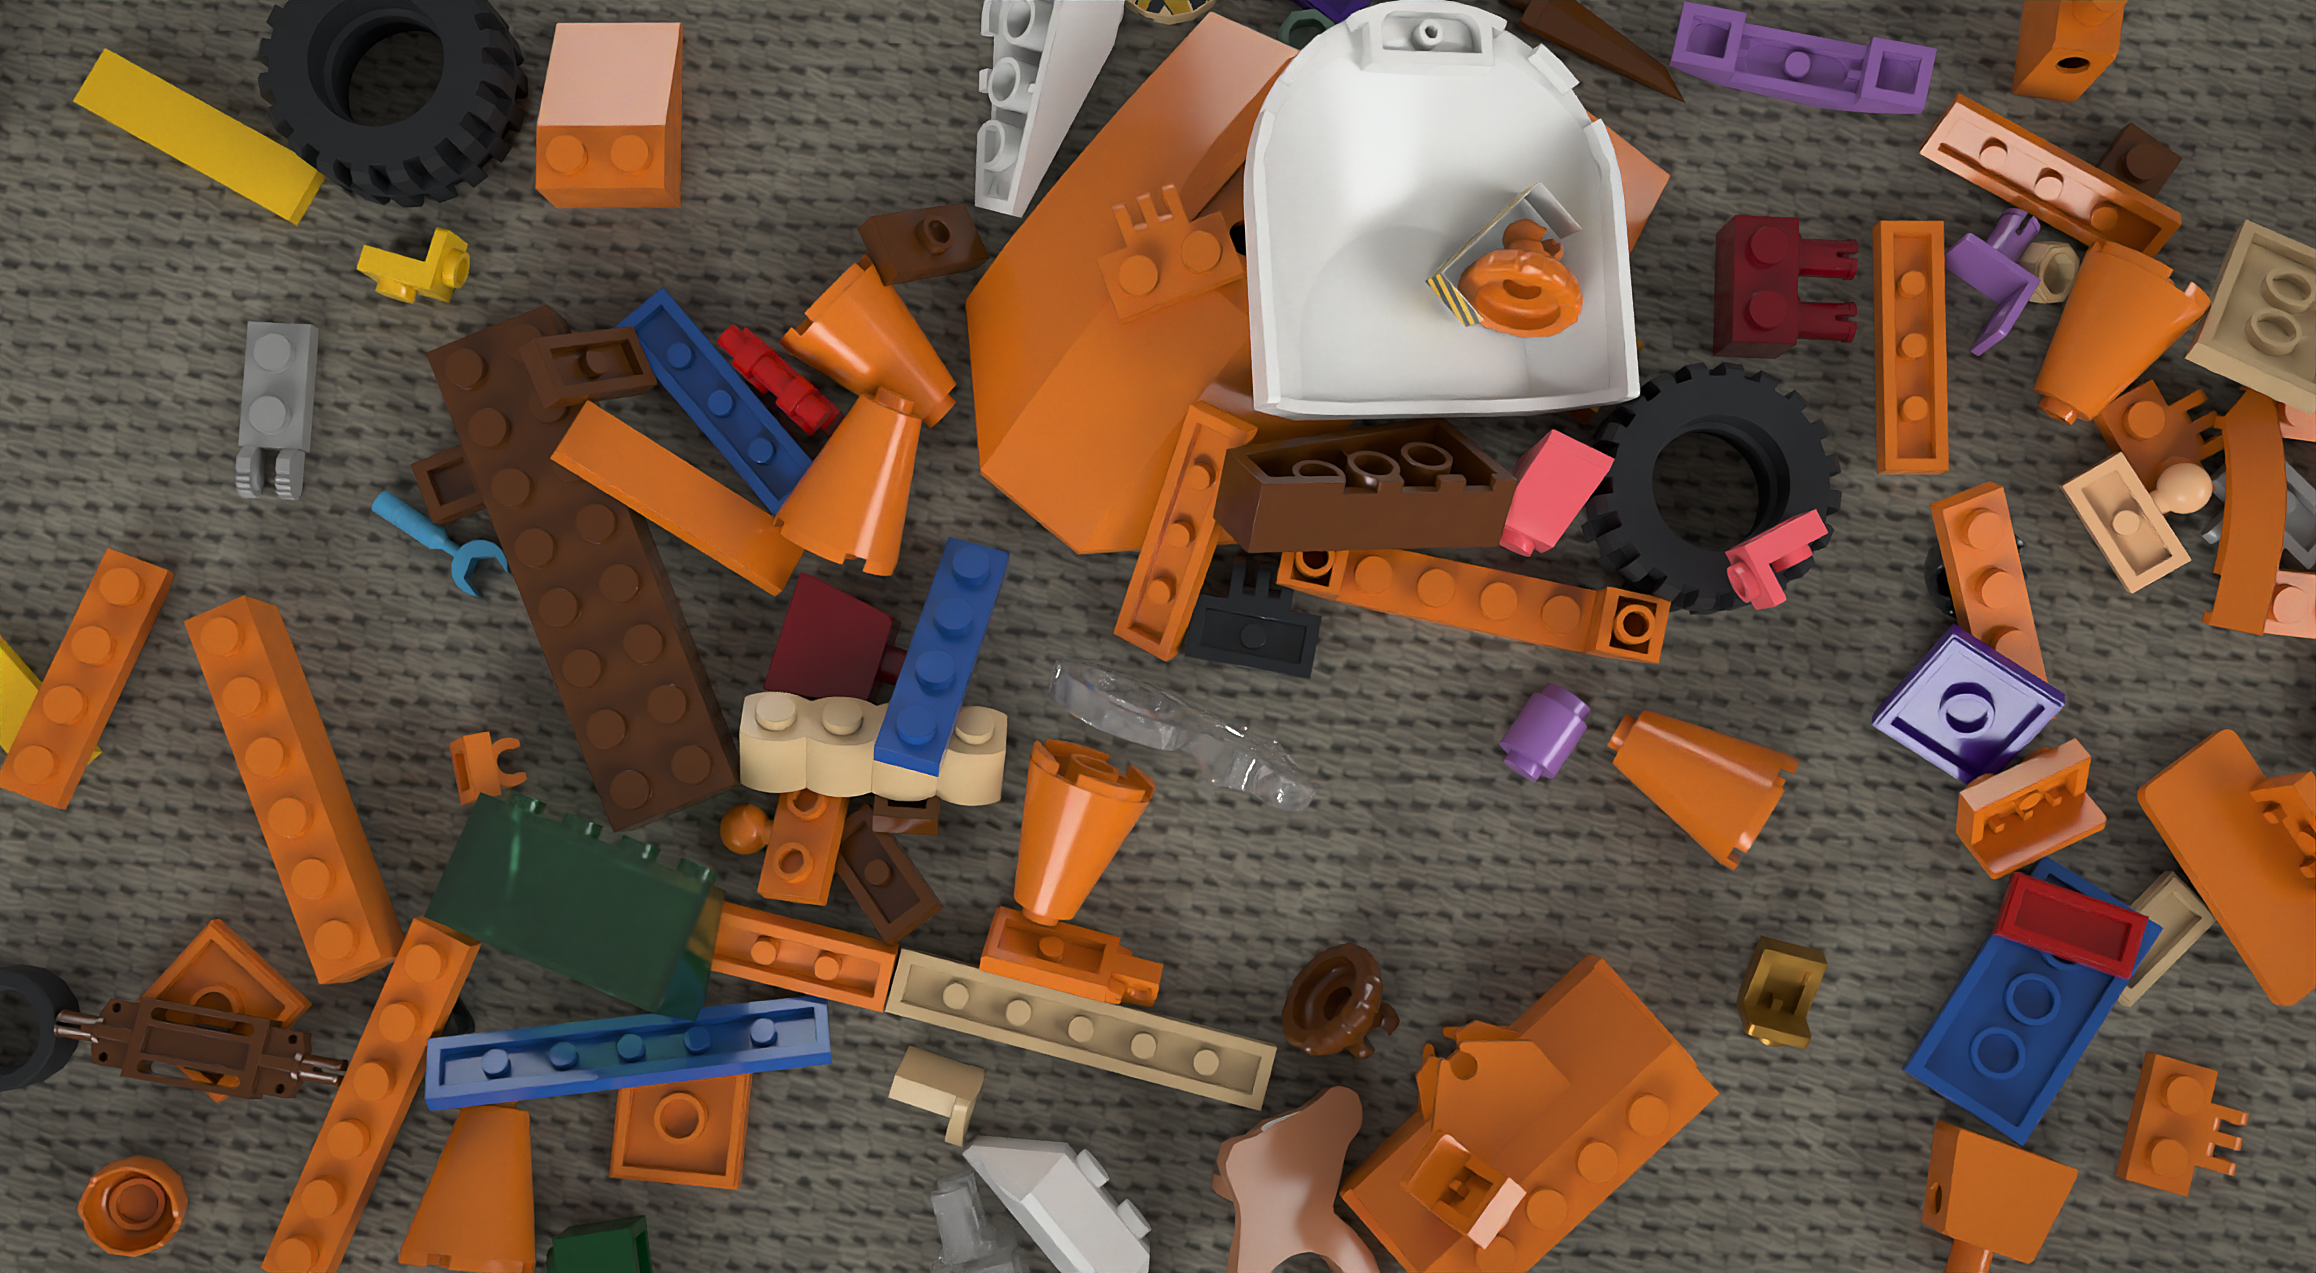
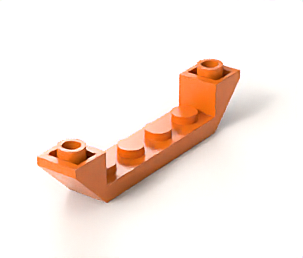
(1484, 600)

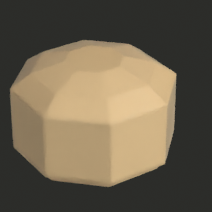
(2055, 266)

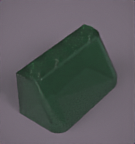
(583, 904)

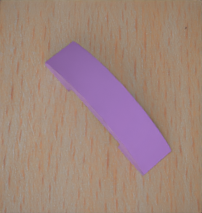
(1801, 67)

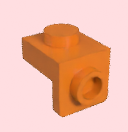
(1462, 1189)

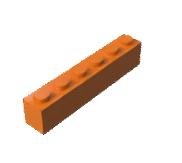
(296, 789)

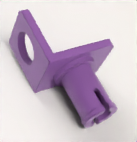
(1995, 272)

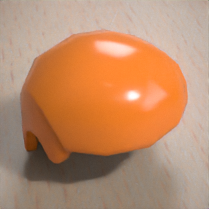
(122, 1205)

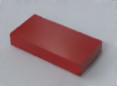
(2070, 925)

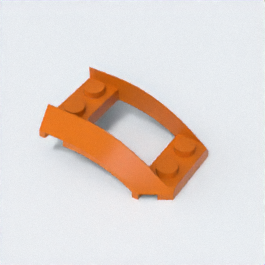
(2252, 588)

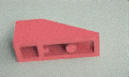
(1550, 491)

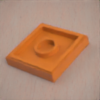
(226, 975)
(683, 1132)

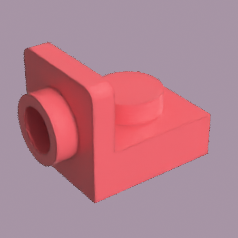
(1782, 547)

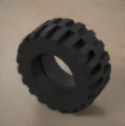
(428, 153)
(1753, 419)

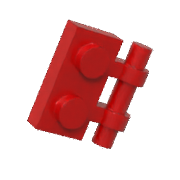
(768, 371)

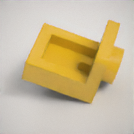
(405, 277)

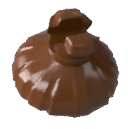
(1337, 1003)

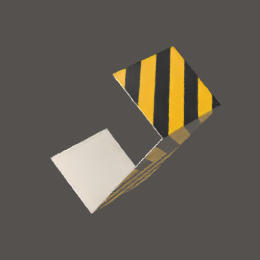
(1550, 211)

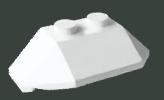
(1063, 1204)

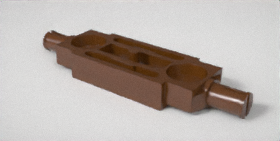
(137, 1034)

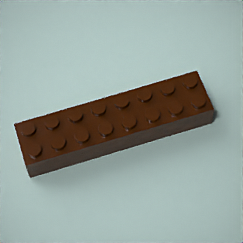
(588, 588)

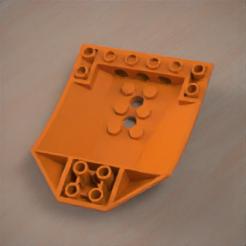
(1064, 396)

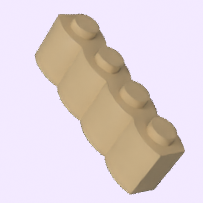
(831, 751)

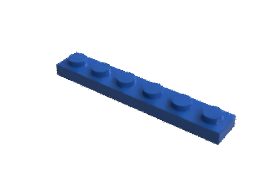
(626, 1052)

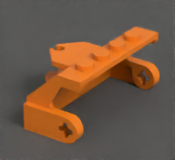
(1554, 1102)

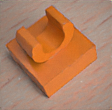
(477, 768)

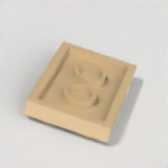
(2263, 318)

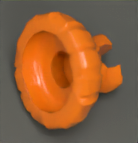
(1523, 285)

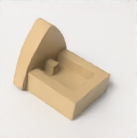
(939, 1087)

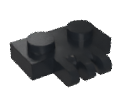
(1254, 627)

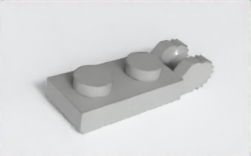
(276, 406)

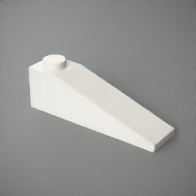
(1039, 79)

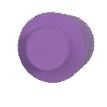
(1545, 733)

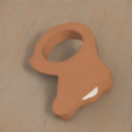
(1286, 1185)

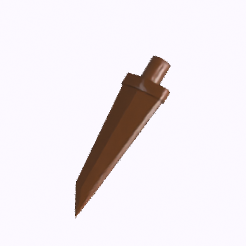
(1585, 34)

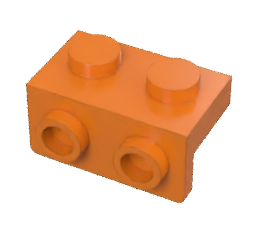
(2028, 809)

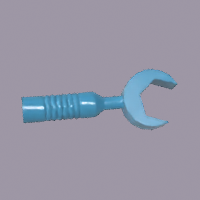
(436, 537)

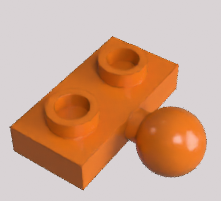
(800, 843)

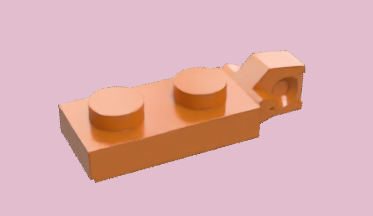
(1068, 960)

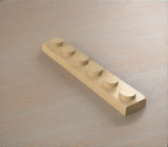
(1082, 1029)

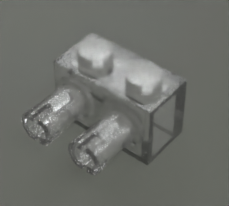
(966, 1237)

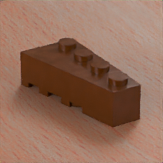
(1365, 491)

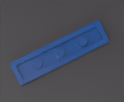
(718, 399)
(941, 657)

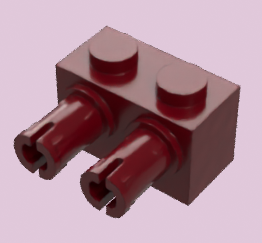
(1758, 287)

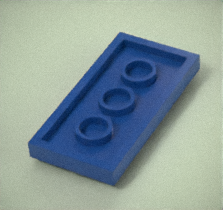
(2018, 1024)

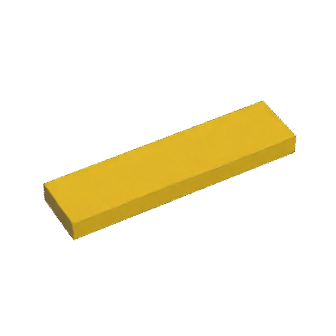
(200, 136)

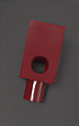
(834, 646)

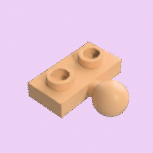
(2130, 521)

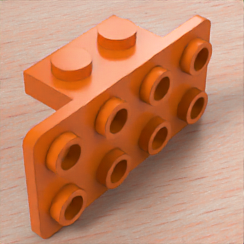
(2247, 854)

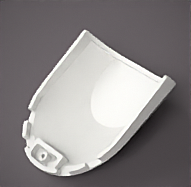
(1374, 172)

